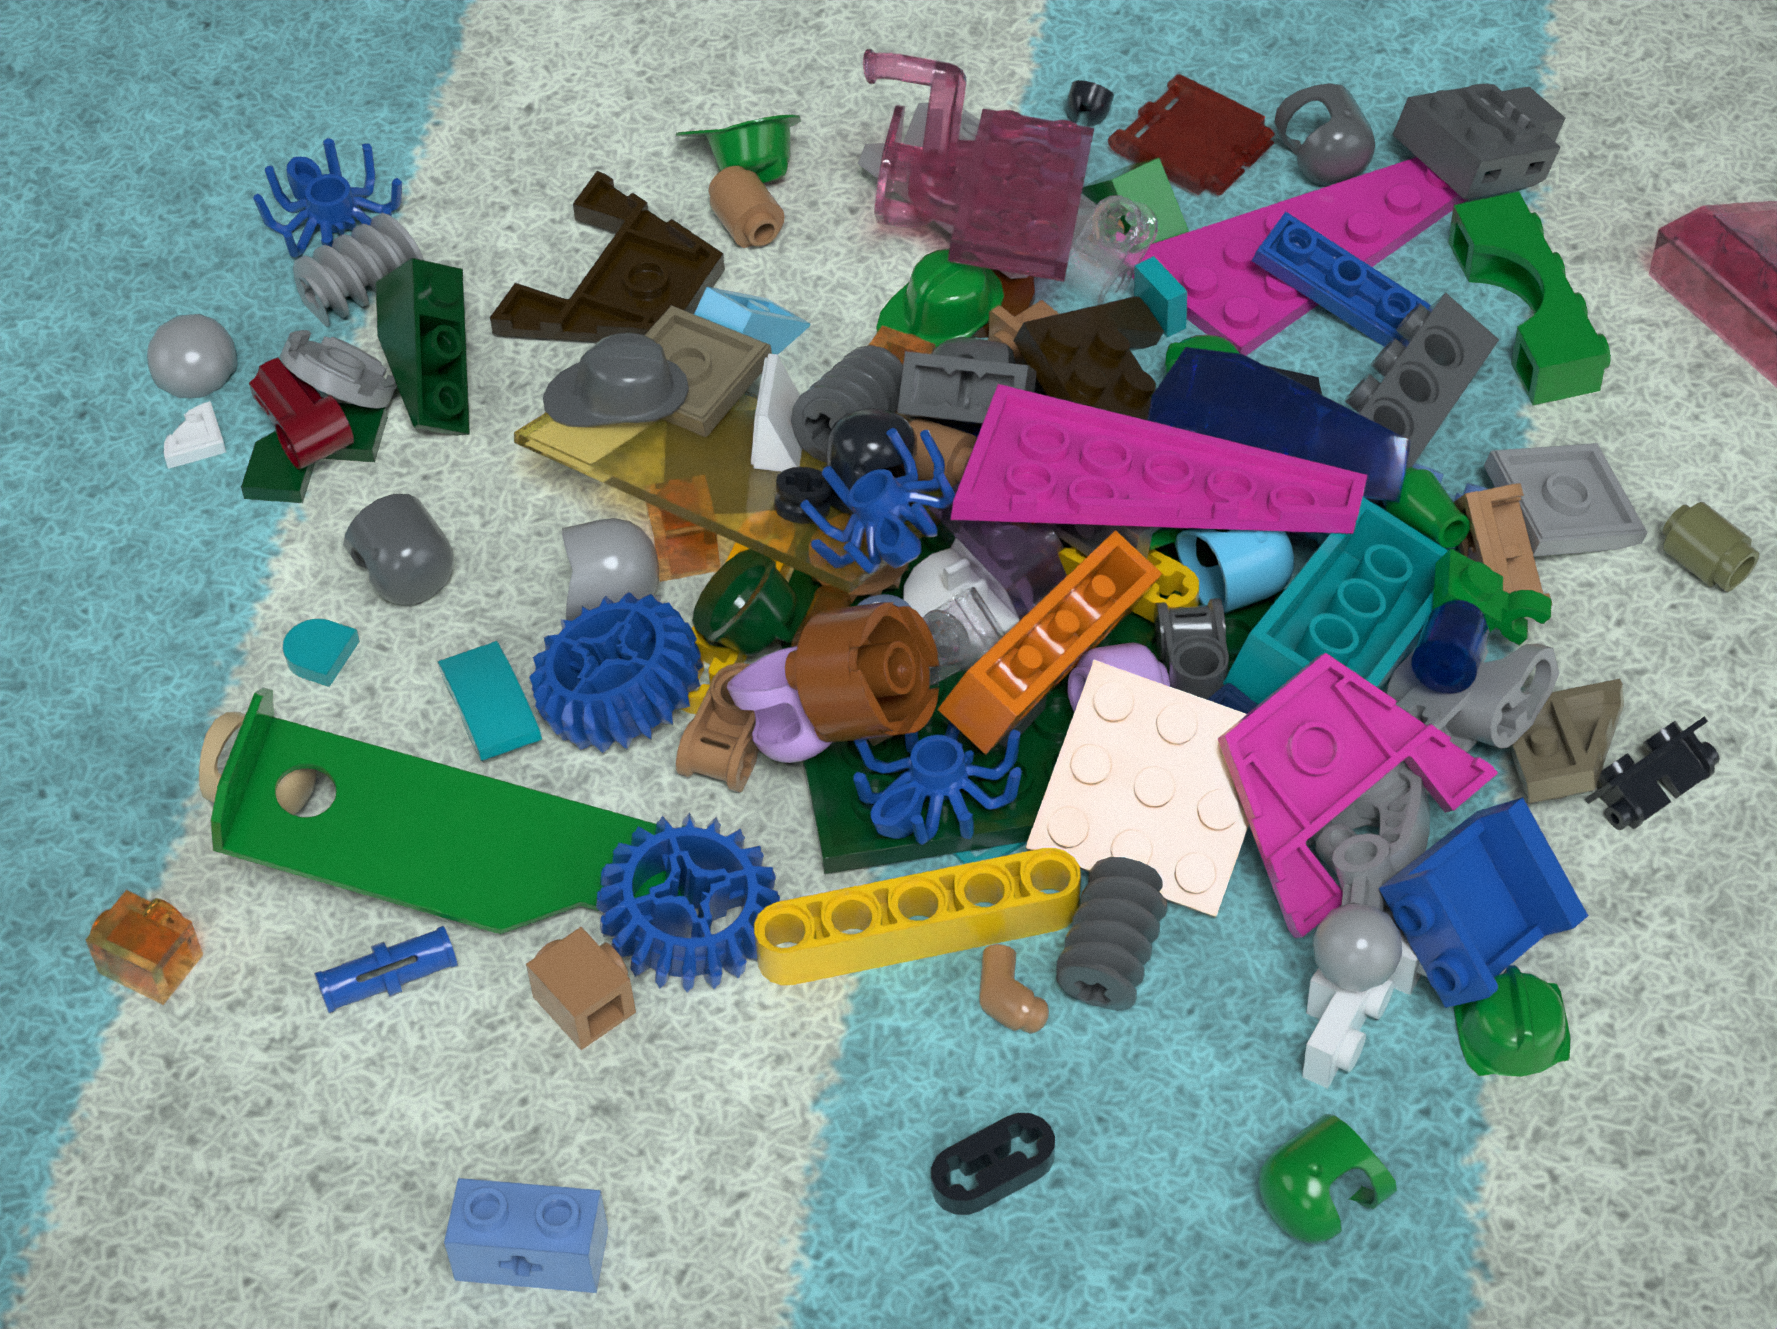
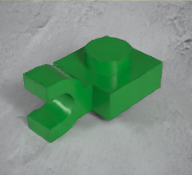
(1476, 583)

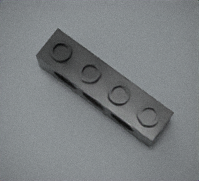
(1423, 372)

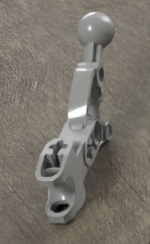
(1359, 942)

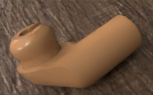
(1005, 997)

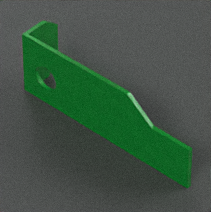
(414, 828)

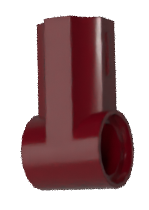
(303, 420)

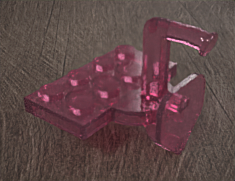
(1005, 192)

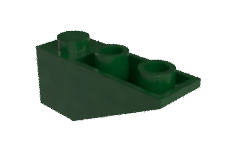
(426, 342)

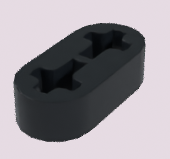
(985, 1154)

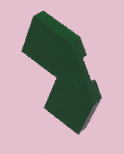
(273, 476)

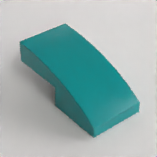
(489, 700)

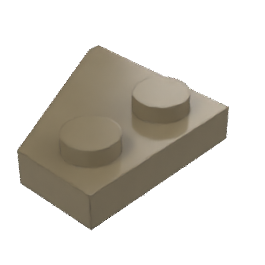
(1568, 741)

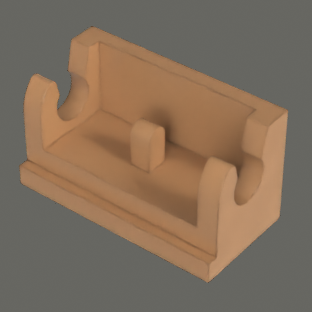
(1500, 536)

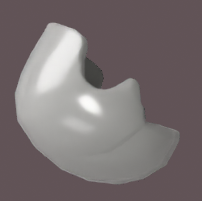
(191, 356)

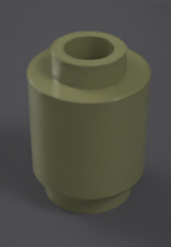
(1709, 546)

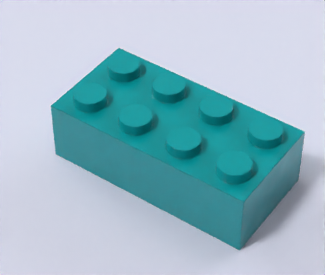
(1353, 599)

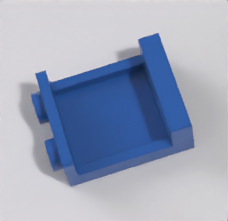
(1481, 900)

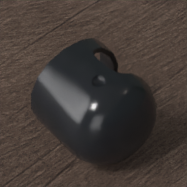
(861, 445)

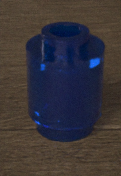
(1451, 647)

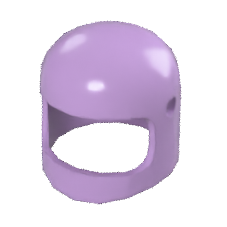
(781, 723)

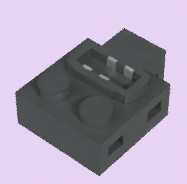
(1481, 131)

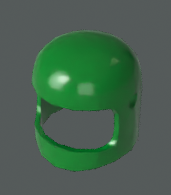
(1300, 1173)

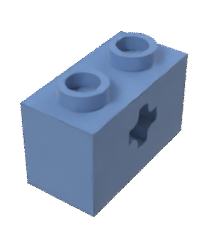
(526, 1235)

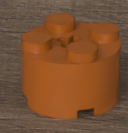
(865, 672)

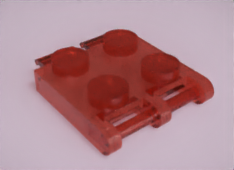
(1198, 139)

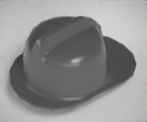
(617, 382)

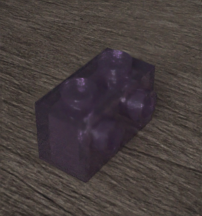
(1012, 557)

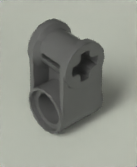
(1193, 646)

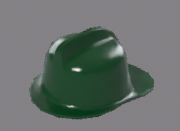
(746, 604)

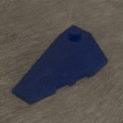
(1258, 407)

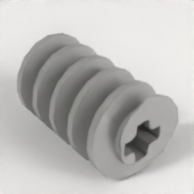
(352, 265)

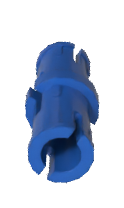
(432, 954)

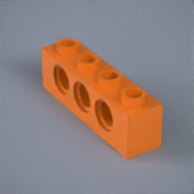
(1049, 642)

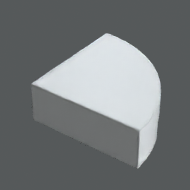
(194, 438)

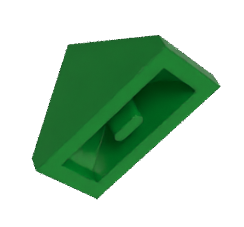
(1146, 184)

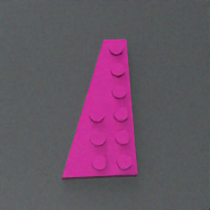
(1362, 215)
(1098, 467)

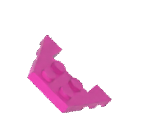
(1312, 756)

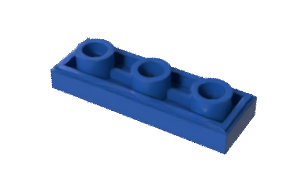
(1336, 279)

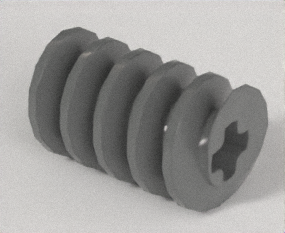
(861, 380)
(1112, 933)

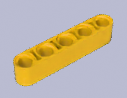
(941, 894)

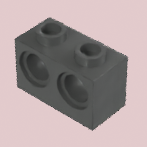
(956, 387)

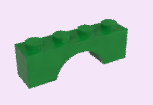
(1505, 247)

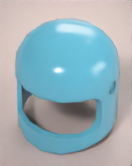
(1249, 567)

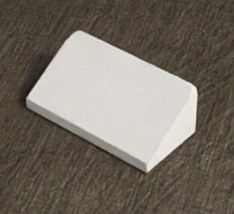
(773, 434)

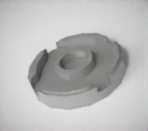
(338, 369)

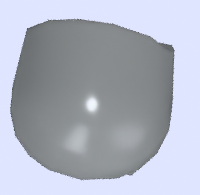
(610, 561)

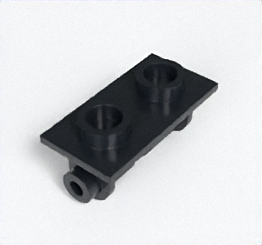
(1633, 787)

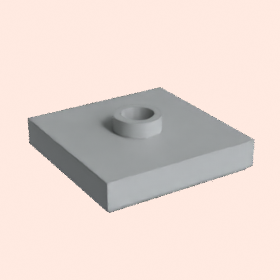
(1568, 498)

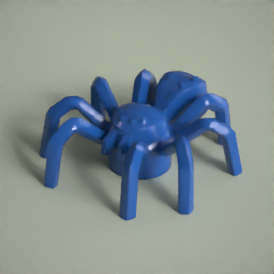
(324, 198)
(882, 508)
(935, 772)

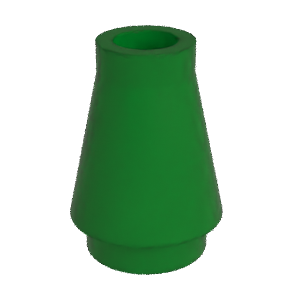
(1429, 509)

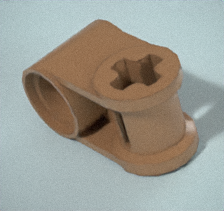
(720, 736)

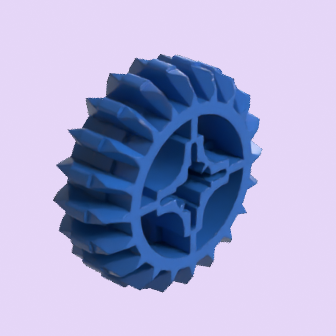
(616, 672)
(711, 876)

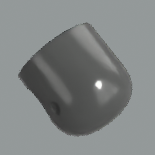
(1337, 148)
(401, 549)

